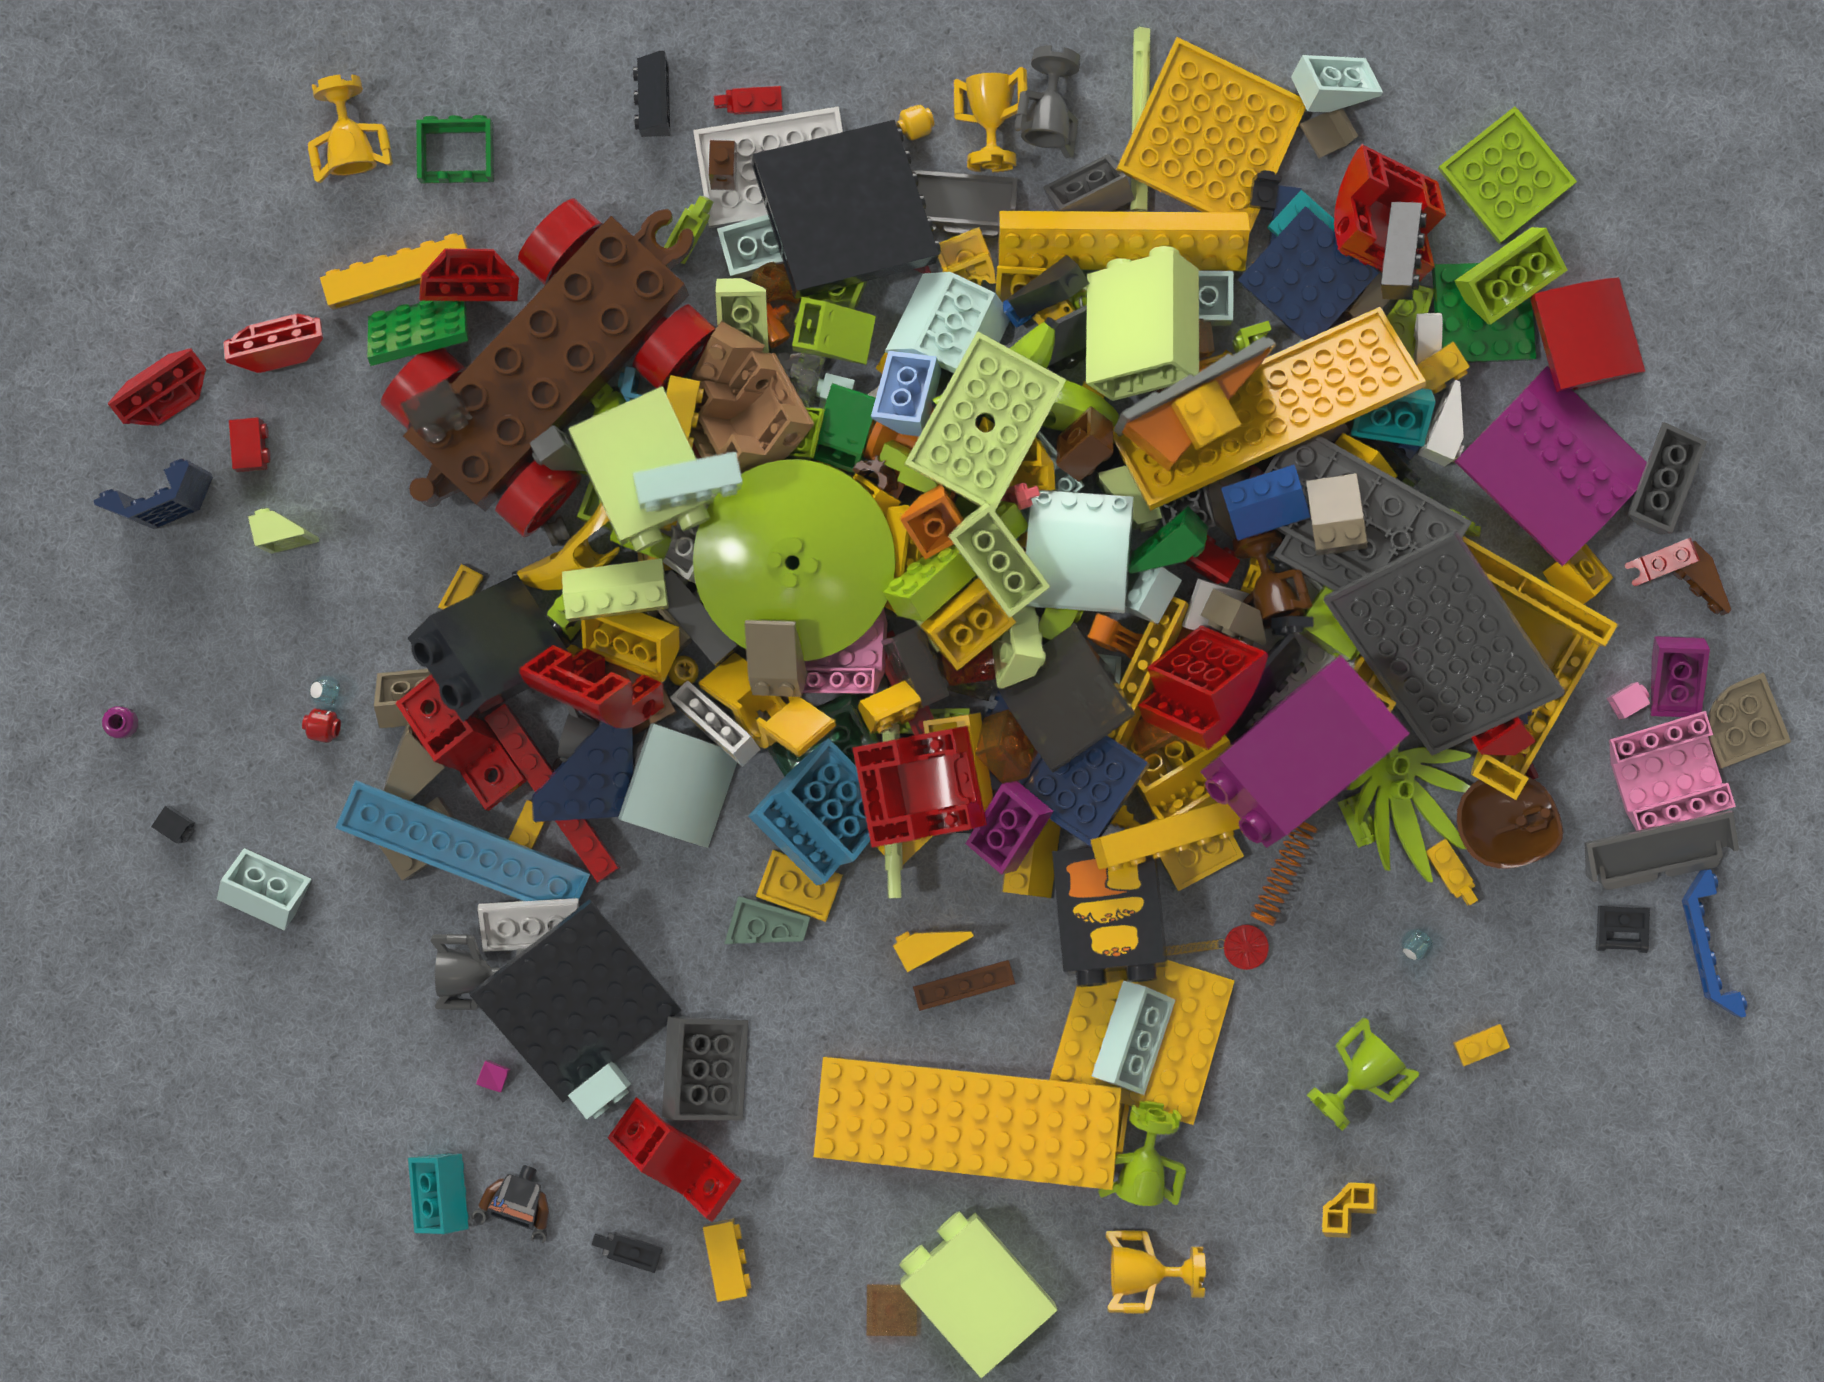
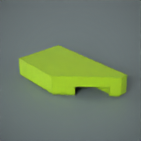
(601, 395)

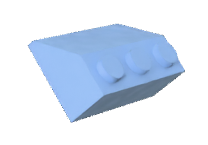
(906, 392)

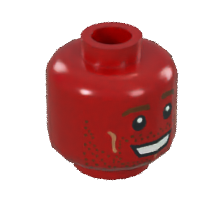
(321, 725)

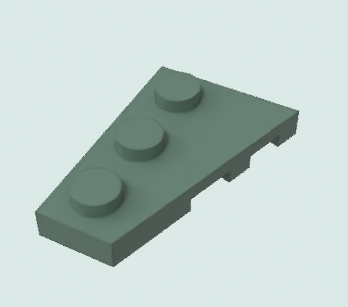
(765, 923)

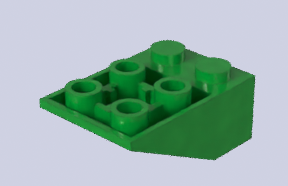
(845, 427)

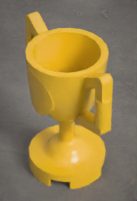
(990, 103)
(347, 142)
(1141, 1271)

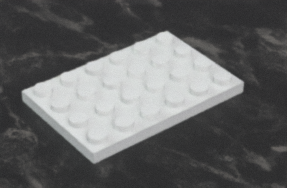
(751, 138)

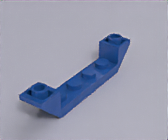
(1705, 885)

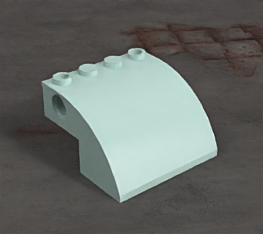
(1081, 549)

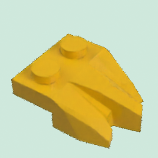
(968, 257)
(1036, 469)

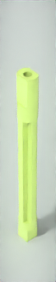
(1141, 87)
(893, 852)

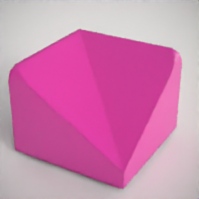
(493, 1076)

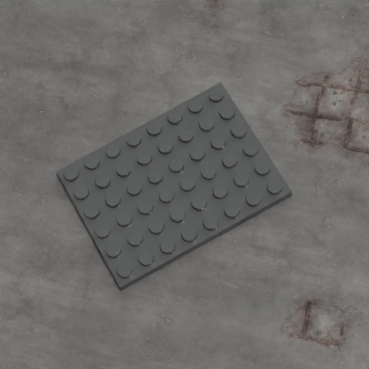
(1444, 643)

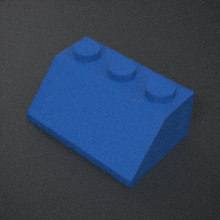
(1266, 502)

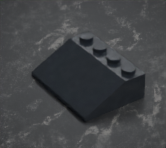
(1282, 660)

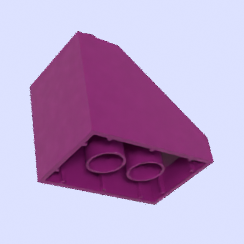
(1303, 752)

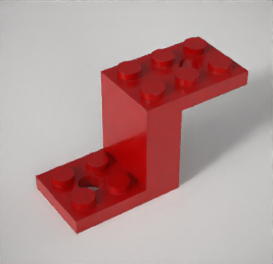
(461, 745)
(674, 1159)

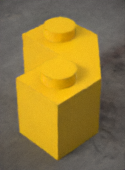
(1339, 1210)

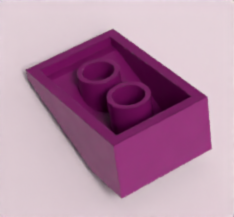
(1678, 676)

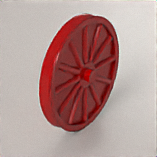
(1246, 947)

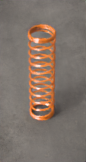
(1271, 921)

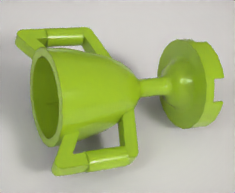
(1368, 1068)
(1143, 1172)

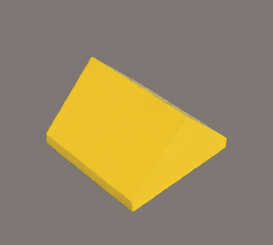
(1011, 279)

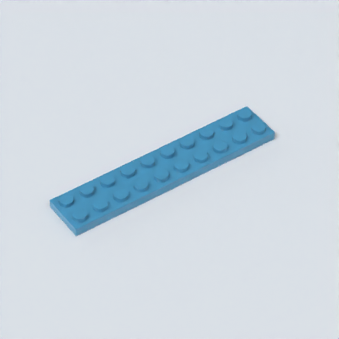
(458, 847)

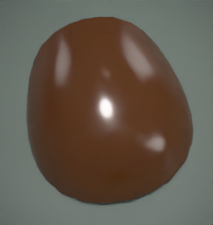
(1508, 830)

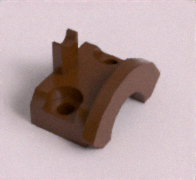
(886, 474)

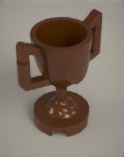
(1272, 590)

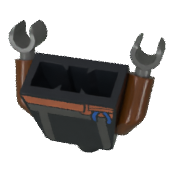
(517, 1202)

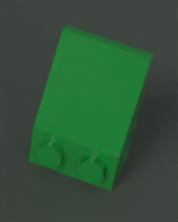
(1171, 544)

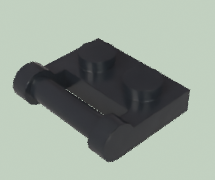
(1623, 920)

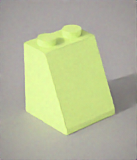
(1120, 483)

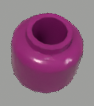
(112, 720)

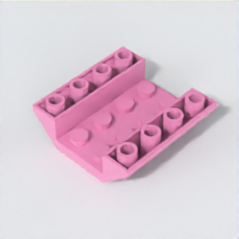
(853, 669)
(1669, 773)

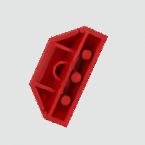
(469, 277)
(274, 343)
(160, 390)

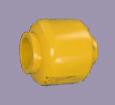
(915, 122)

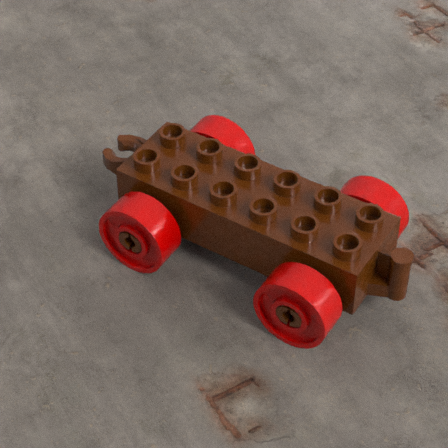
(593, 314)

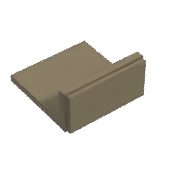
(1329, 132)

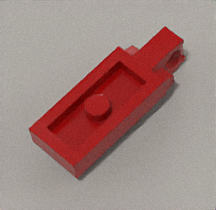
(750, 100)

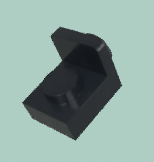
(1264, 190)

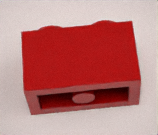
(248, 444)

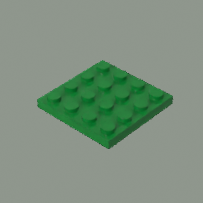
(415, 329)
(1502, 341)

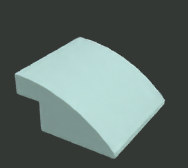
(678, 786)

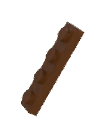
(964, 985)

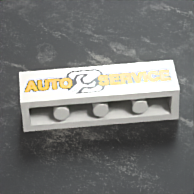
(715, 723)

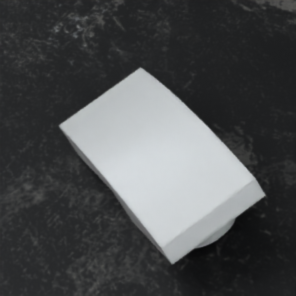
(1427, 335)

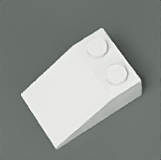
(1446, 429)

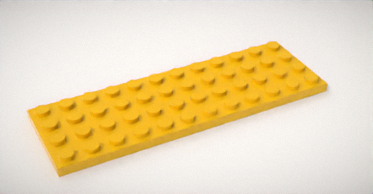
(1289, 402)
(968, 1122)

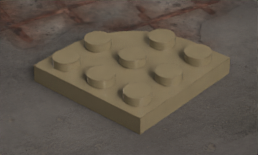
(1745, 721)

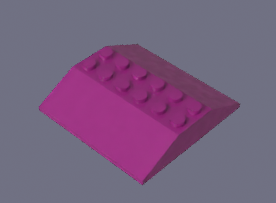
(1554, 466)

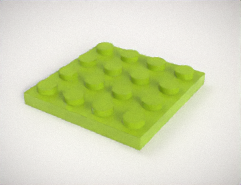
(1507, 175)

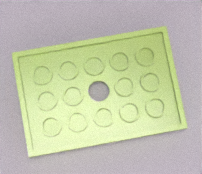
(994, 383)

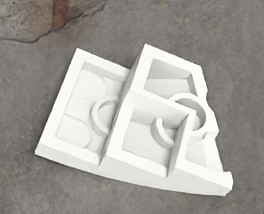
(1199, 598)

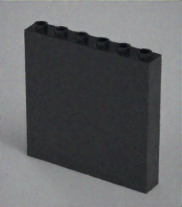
(845, 208)

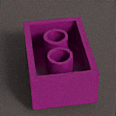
(1012, 827)

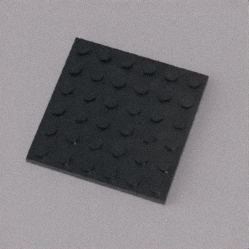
(575, 1000)

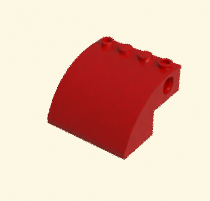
(1365, 206)
(585, 686)
(919, 786)

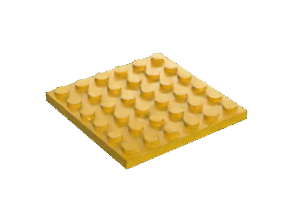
(1210, 131)
(1185, 1048)

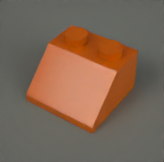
(932, 521)

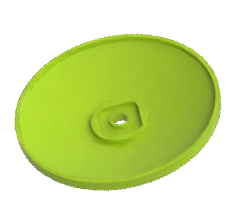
(804, 513)

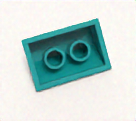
(1398, 421)
(438, 1193)

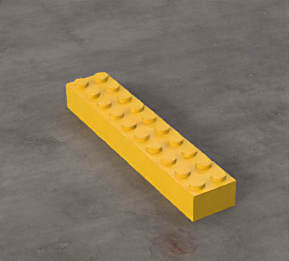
(1094, 238)

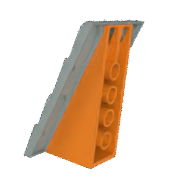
(1155, 424)

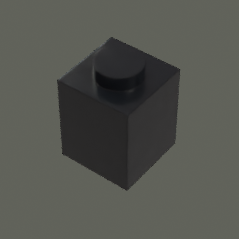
(174, 825)

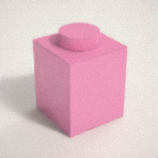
(1629, 700)

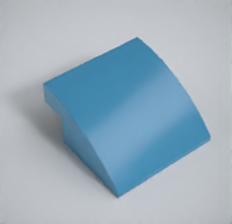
(817, 813)

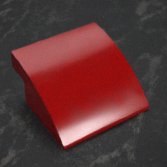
(1587, 334)
(1202, 686)

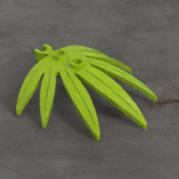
(1396, 784)

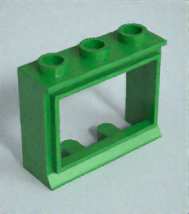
(454, 124)

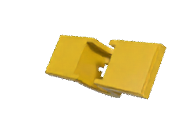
(791, 724)

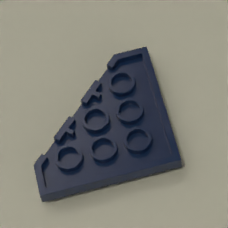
(590, 780)

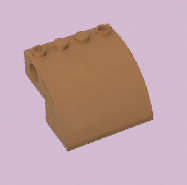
(752, 414)

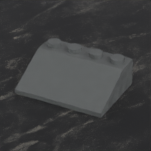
(704, 1068)

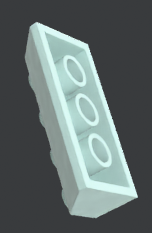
(1133, 1037)

